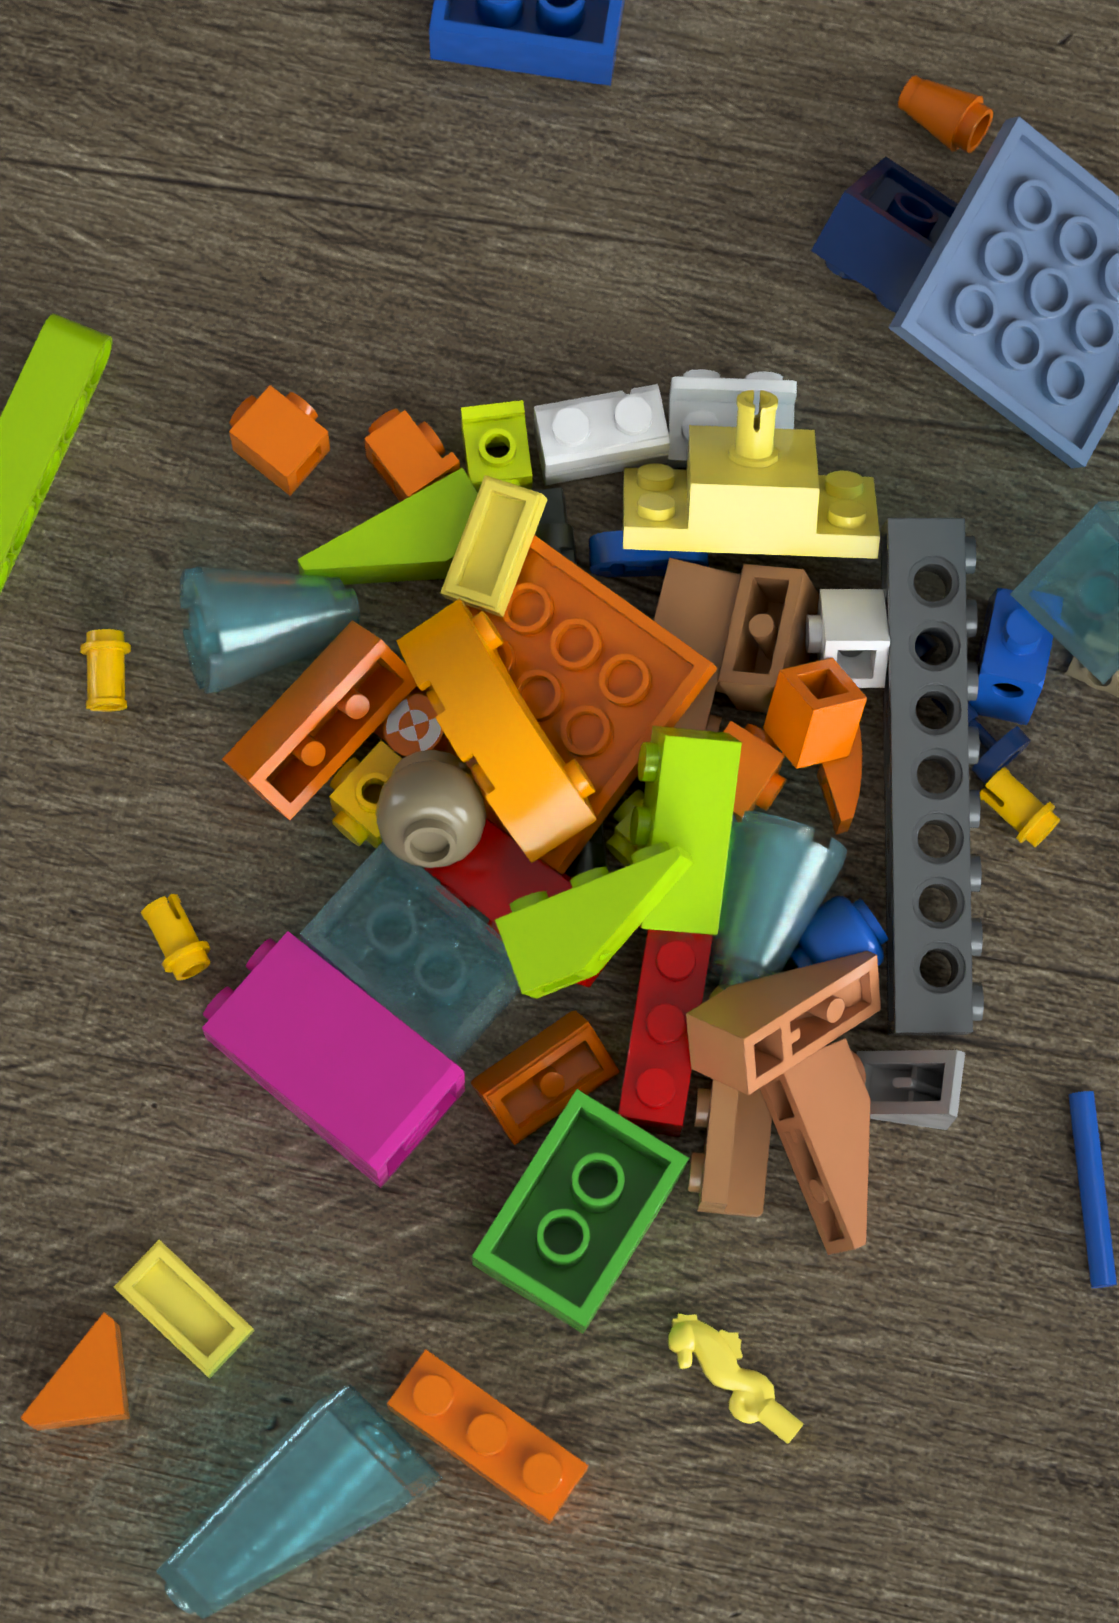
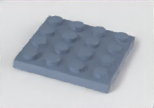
(1027, 294)

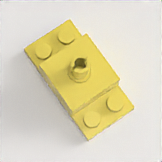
(750, 495)

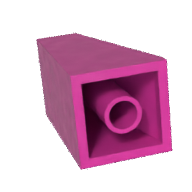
(334, 1056)

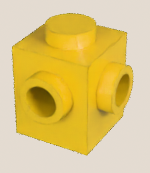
(358, 792)

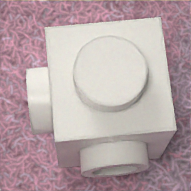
(852, 631)

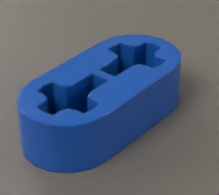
(610, 559)

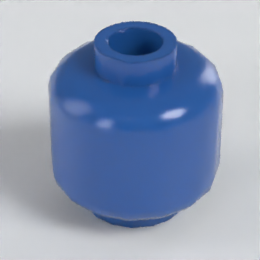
(840, 931)

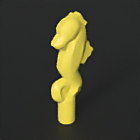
(718, 1355)

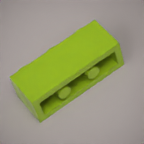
(688, 806)

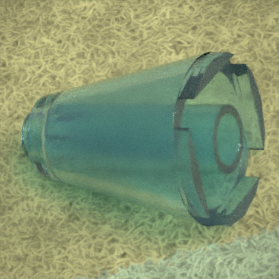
(258, 621)
(769, 895)

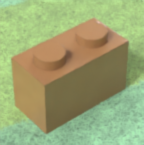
(766, 633)

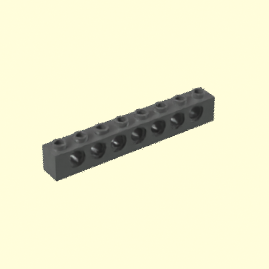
(912, 1003)

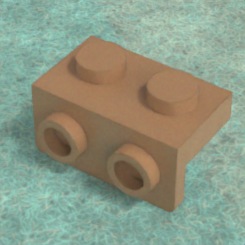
(735, 1151)

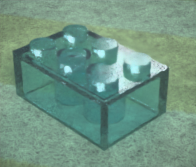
(416, 952)

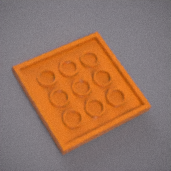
(590, 676)

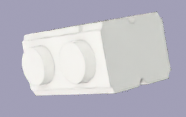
(601, 434)

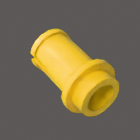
(105, 669)
(1019, 807)
(176, 937)

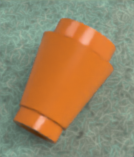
(947, 113)

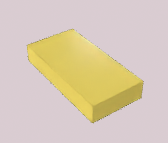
(494, 546)
(184, 1308)

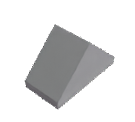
(914, 1086)

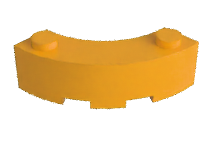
(489, 720)

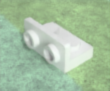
(709, 400)

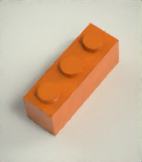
(321, 719)
(487, 1436)

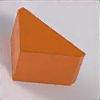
(87, 1385)

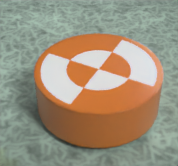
(414, 727)

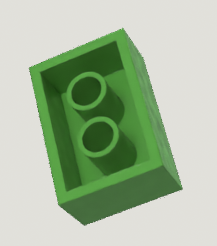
(579, 1211)

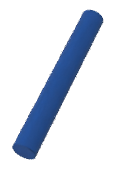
(1092, 1189)

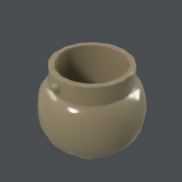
(431, 810)

